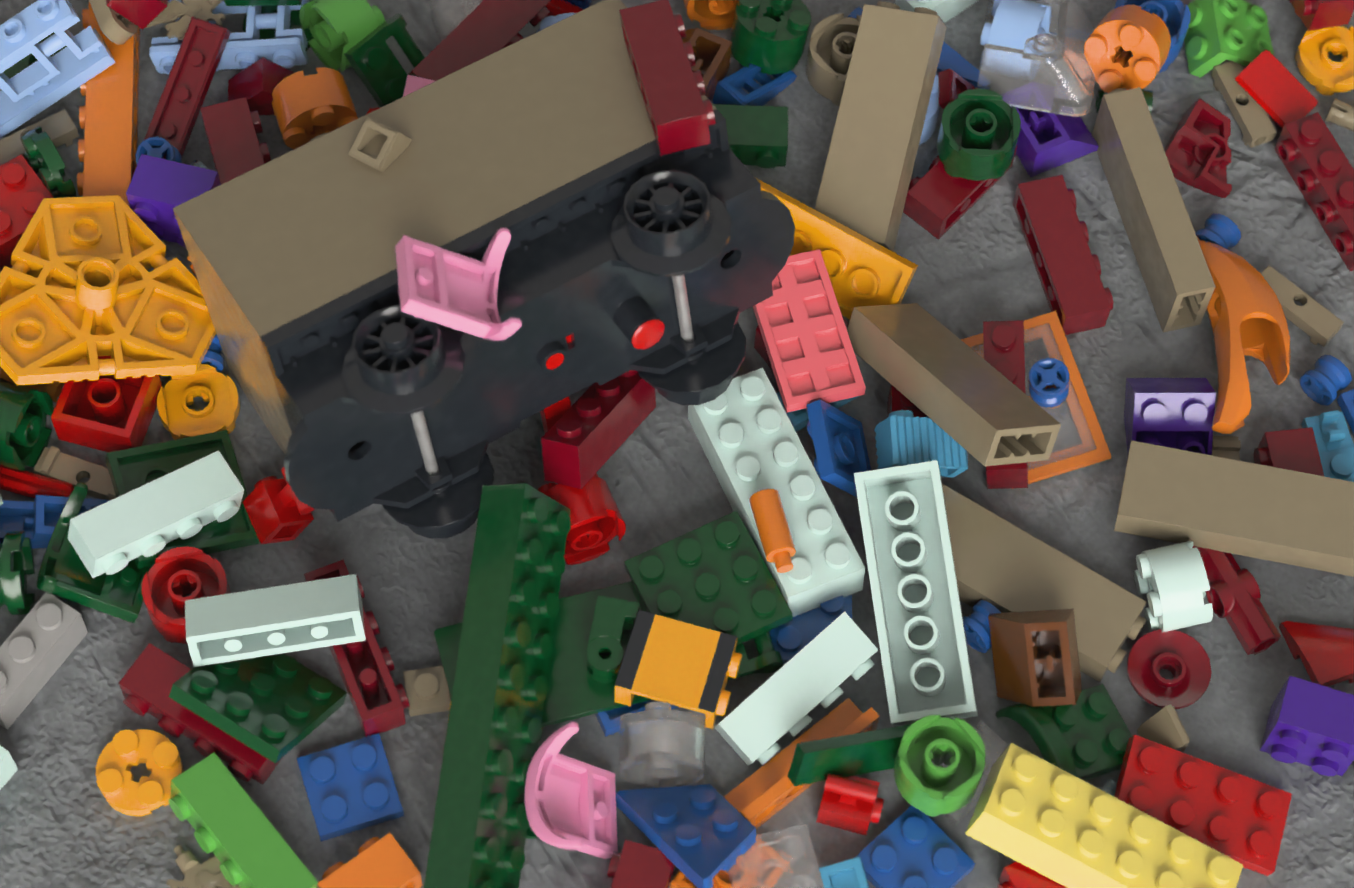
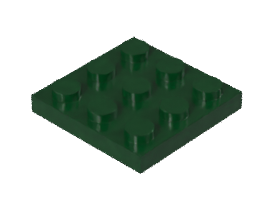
(146, 463)
(711, 581)
(260, 700)

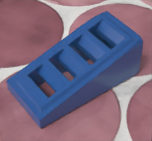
(730, 90)

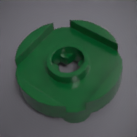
(46, 160)

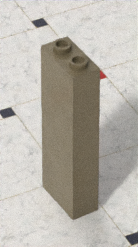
(881, 120)
(1152, 210)
(952, 384)
(1238, 508)
(1025, 574)

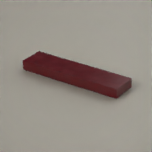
(188, 83)

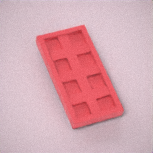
(808, 336)

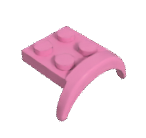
(454, 287)
(570, 800)

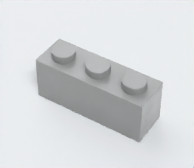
(36, 653)

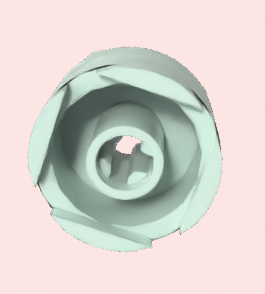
(1174, 587)

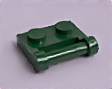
(377, 63)

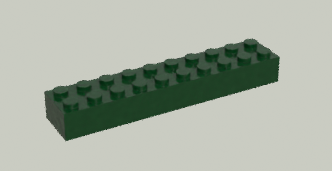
(498, 689)

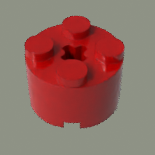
(592, 516)
(174, 576)

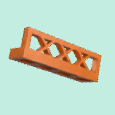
(770, 788)

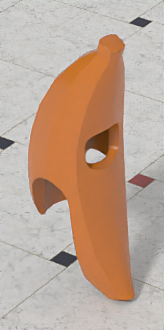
(1244, 323)

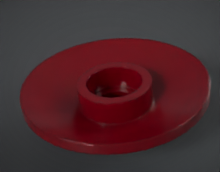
(1175, 653)

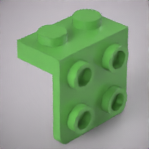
(1224, 32)

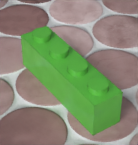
(235, 829)

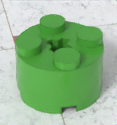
(338, 27)
(939, 741)

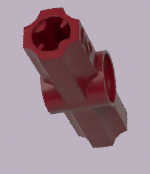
(1237, 599)

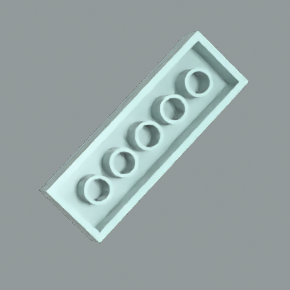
(758, 449)
(915, 593)

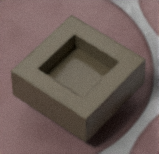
(426, 690)

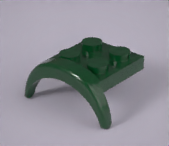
(67, 577)
(1077, 738)

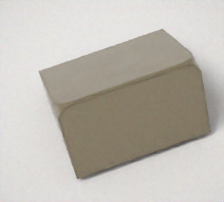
(378, 145)
(1165, 729)

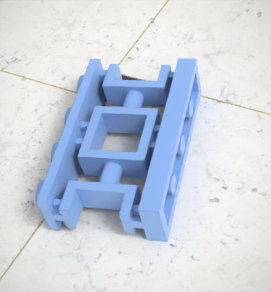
(245, 47)
(49, 76)

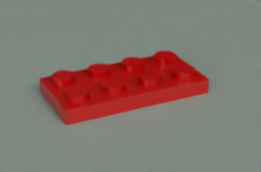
(1206, 802)

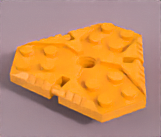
(87, 293)

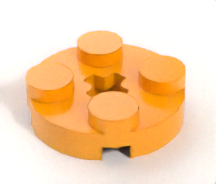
(1316, 66)
(180, 393)
(129, 750)

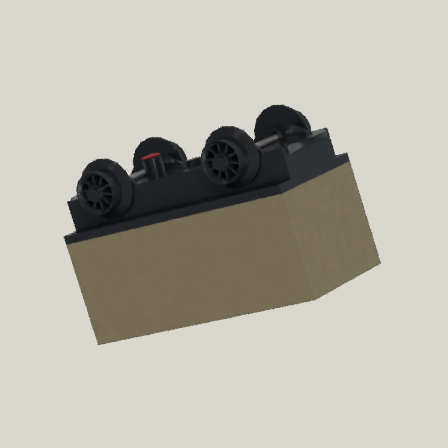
(607, 266)

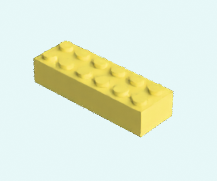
(1086, 834)

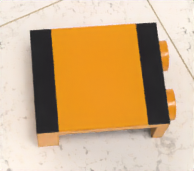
(678, 665)

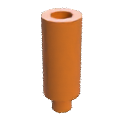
(773, 528)

